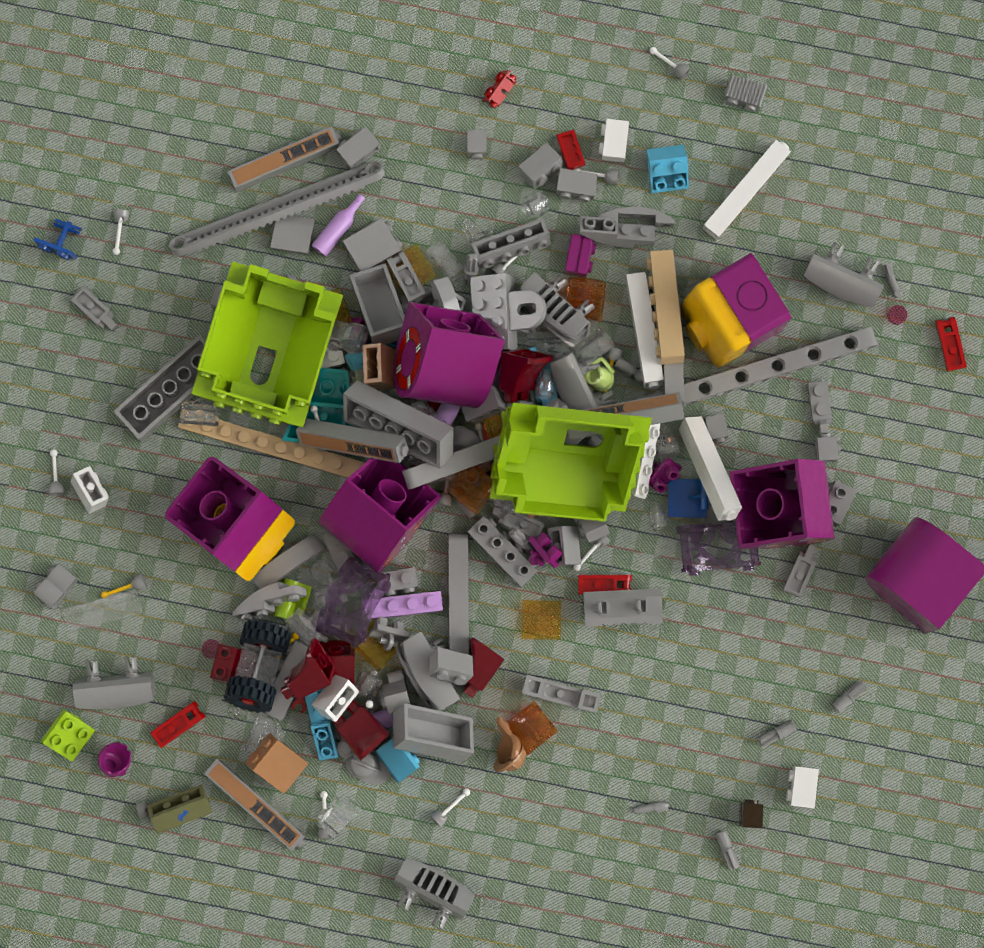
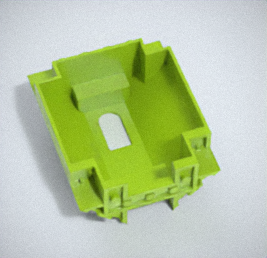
(274, 314)
(567, 479)

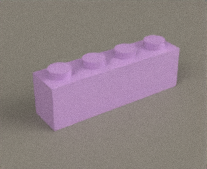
(408, 605)

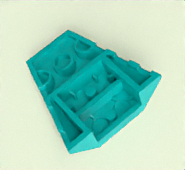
(328, 399)

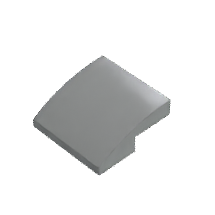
(293, 234)

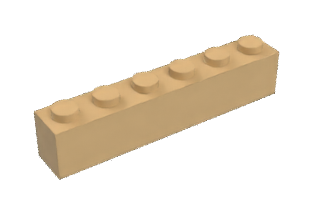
(666, 307)

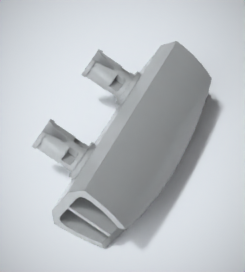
(843, 282)
(560, 316)
(572, 385)
(623, 607)
(414, 658)
(114, 691)
(435, 888)

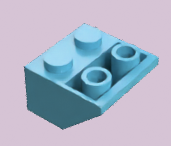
(667, 168)
(398, 762)

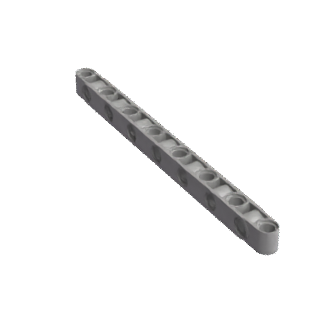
(789, 362)

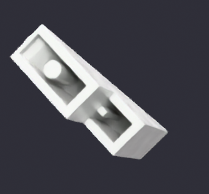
(643, 478)

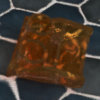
(585, 288)
(471, 488)
(532, 727)

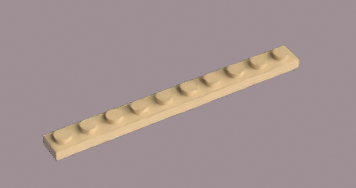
(276, 447)

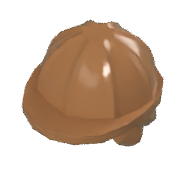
(509, 751)

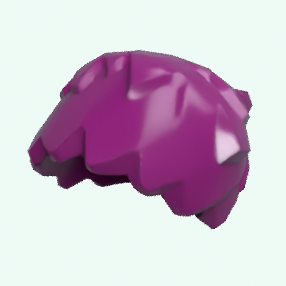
(114, 759)

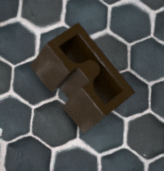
(751, 814)

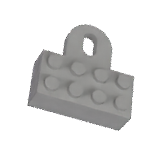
(500, 306)

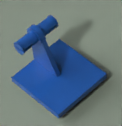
(62, 252)
(687, 498)

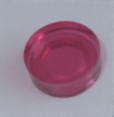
(897, 315)
(209, 648)

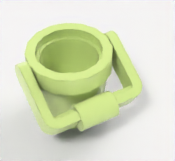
(601, 377)

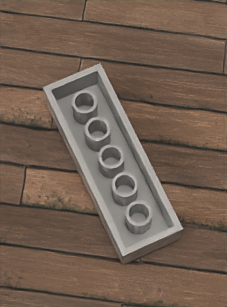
(162, 393)
(376, 411)

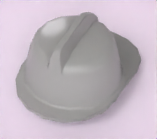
(368, 769)

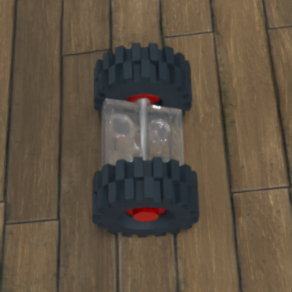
(257, 666)

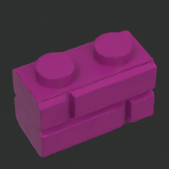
(579, 255)

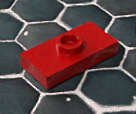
(570, 150)

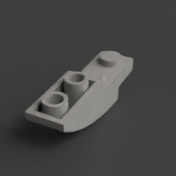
(616, 234)
(264, 600)

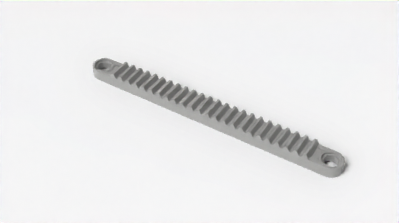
(277, 209)

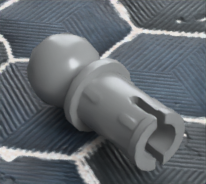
(629, 369)

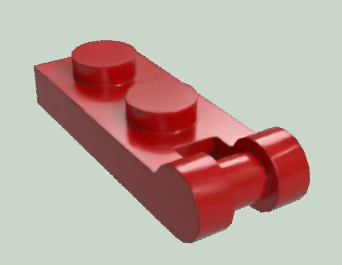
(951, 344)
(596, 583)
(177, 725)

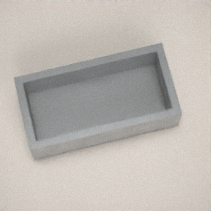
(378, 304)
(433, 732)

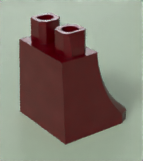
(520, 372)
(343, 657)
(225, 663)
(485, 666)
(310, 674)
(361, 730)

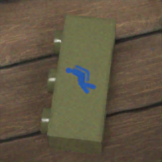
(179, 809)

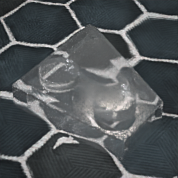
(199, 413)

